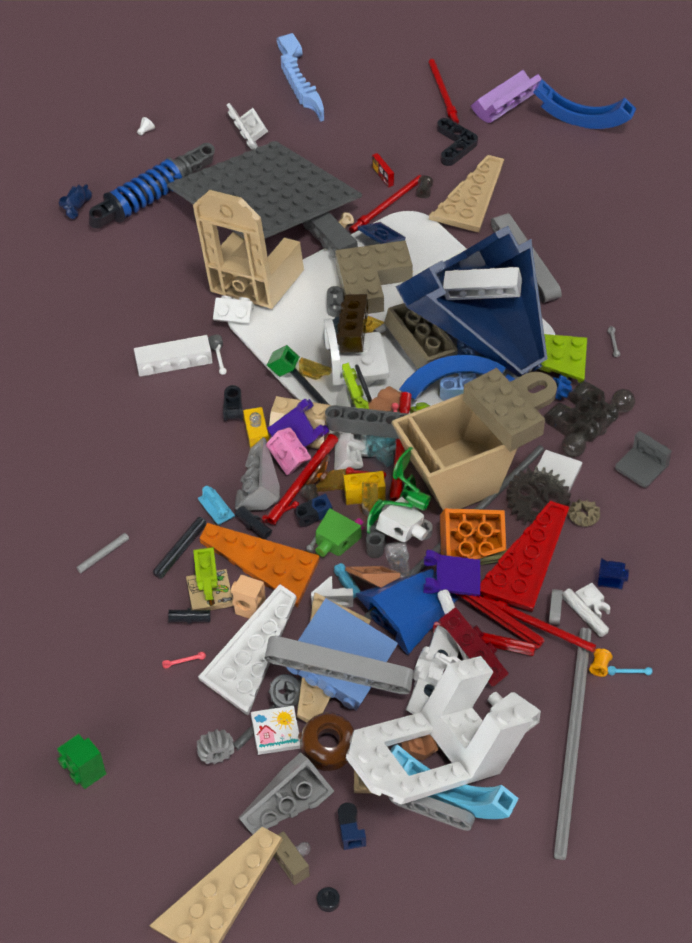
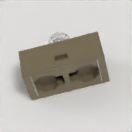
(292, 860)

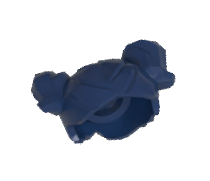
(75, 200)

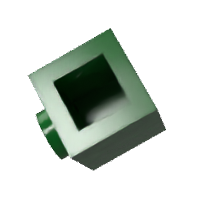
(283, 360)

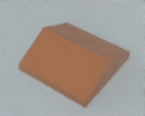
(375, 575)

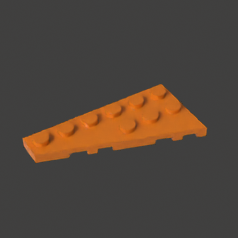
(263, 559)

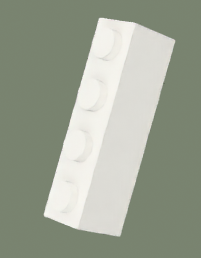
(482, 283)
(173, 355)

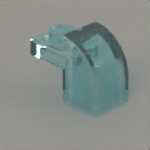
(381, 448)

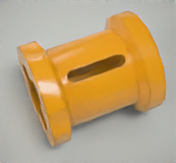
(600, 662)

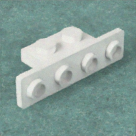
(251, 125)

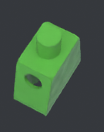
(336, 534)

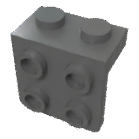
(644, 460)

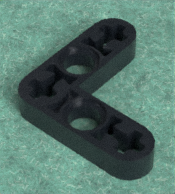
(465, 140)

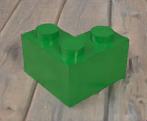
(82, 761)

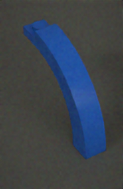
(583, 115)
(449, 365)

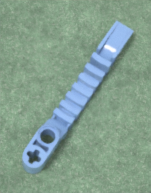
(307, 95)

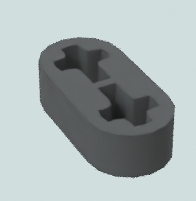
(334, 301)

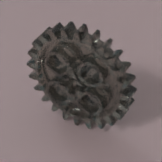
(523, 505)

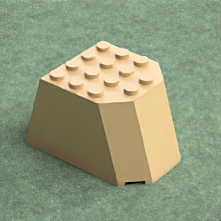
(454, 452)

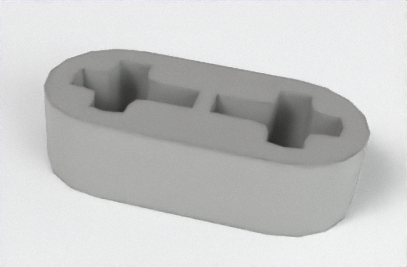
(555, 607)

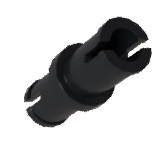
(253, 522)
(189, 615)

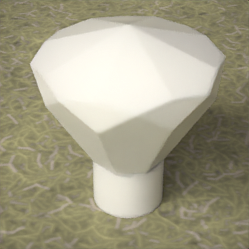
(146, 125)

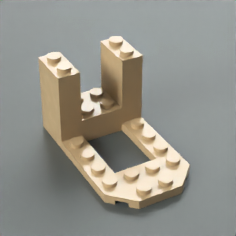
(242, 264)

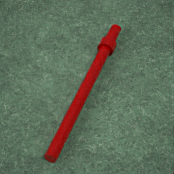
(451, 110)
(365, 219)
(542, 625)

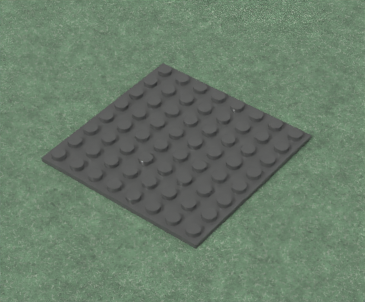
(273, 183)

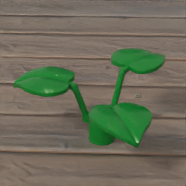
(410, 492)

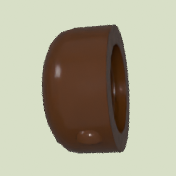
(320, 756)

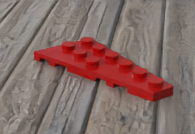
(524, 565)

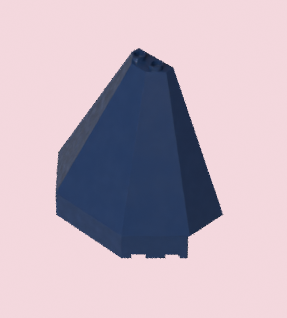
(498, 328)

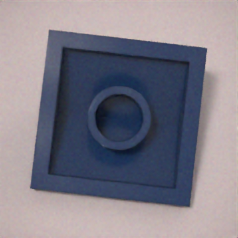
(381, 233)

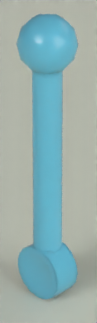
(612, 670)

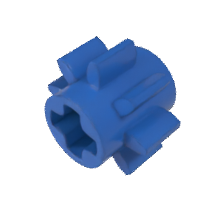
(563, 387)

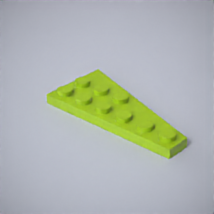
(566, 356)

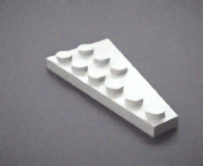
(241, 664)

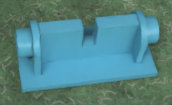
(215, 505)

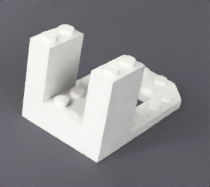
(472, 745)

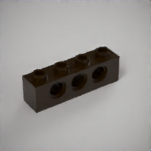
(352, 323)

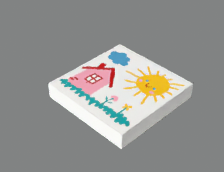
(275, 730)

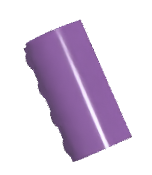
(505, 97)

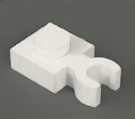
(593, 599)

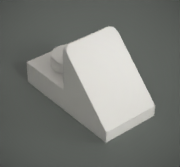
(341, 596)

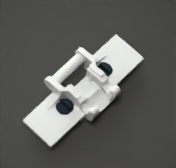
(430, 667)

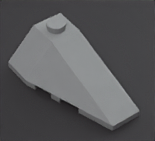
(260, 481)
(289, 793)

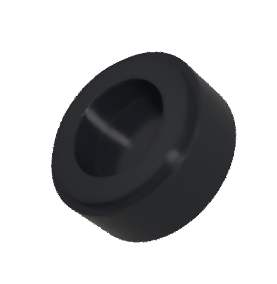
(328, 899)

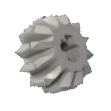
(215, 746)

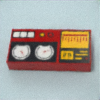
(383, 170)

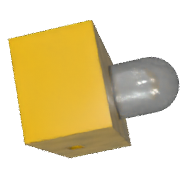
(255, 425)

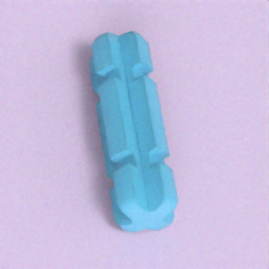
(346, 579)

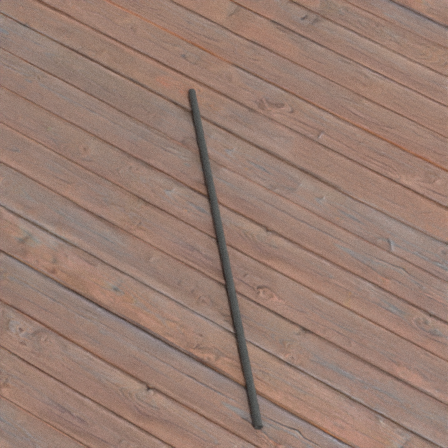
(249, 733)

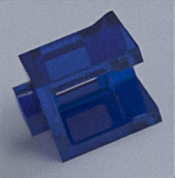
(612, 574)

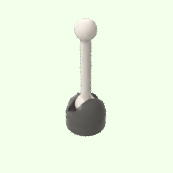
(216, 344)

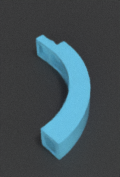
(480, 801)

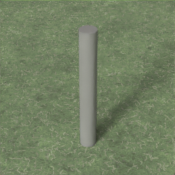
(102, 553)

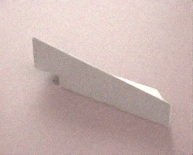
(349, 444)

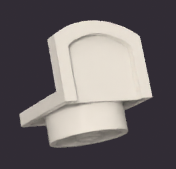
(371, 361)

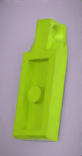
(354, 390)
(205, 571)

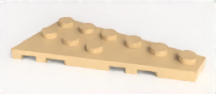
(470, 199)

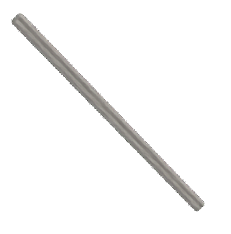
(572, 749)

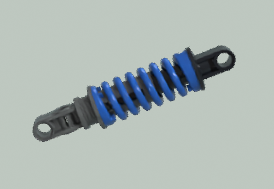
(148, 186)

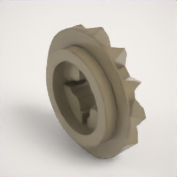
(579, 517)

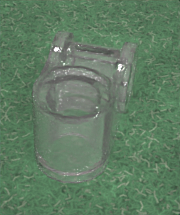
(398, 557)

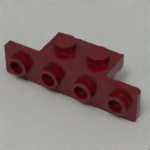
(472, 643)

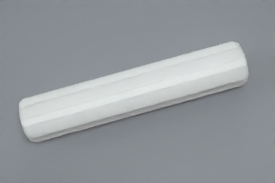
(585, 612)

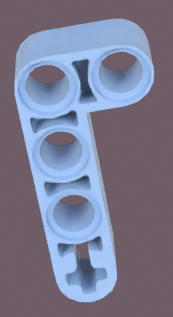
(454, 386)

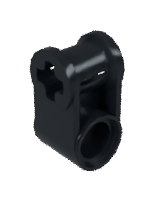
(232, 403)

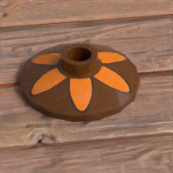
(320, 472)

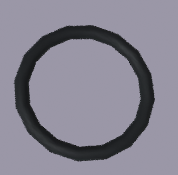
(363, 383)

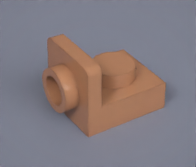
(420, 747)

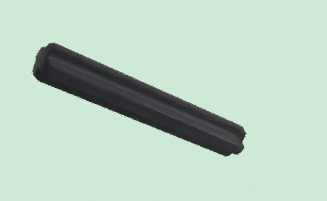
(179, 547)

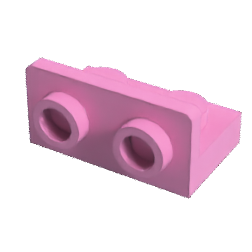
(287, 450)

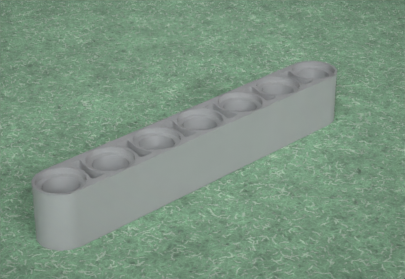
(547, 285)
(339, 665)

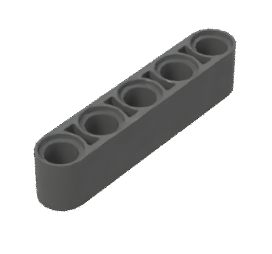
(362, 421)

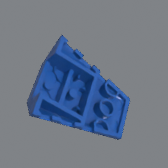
(407, 607)

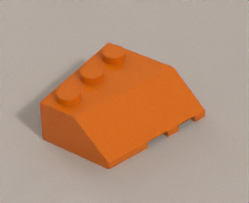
(472, 532)

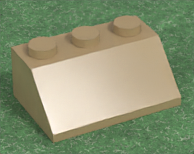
(315, 415)

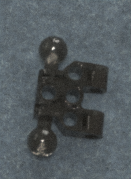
(588, 417)

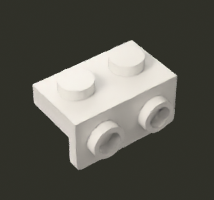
(233, 310)

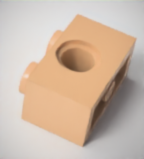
(247, 595)

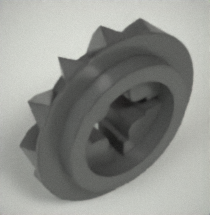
(290, 684)

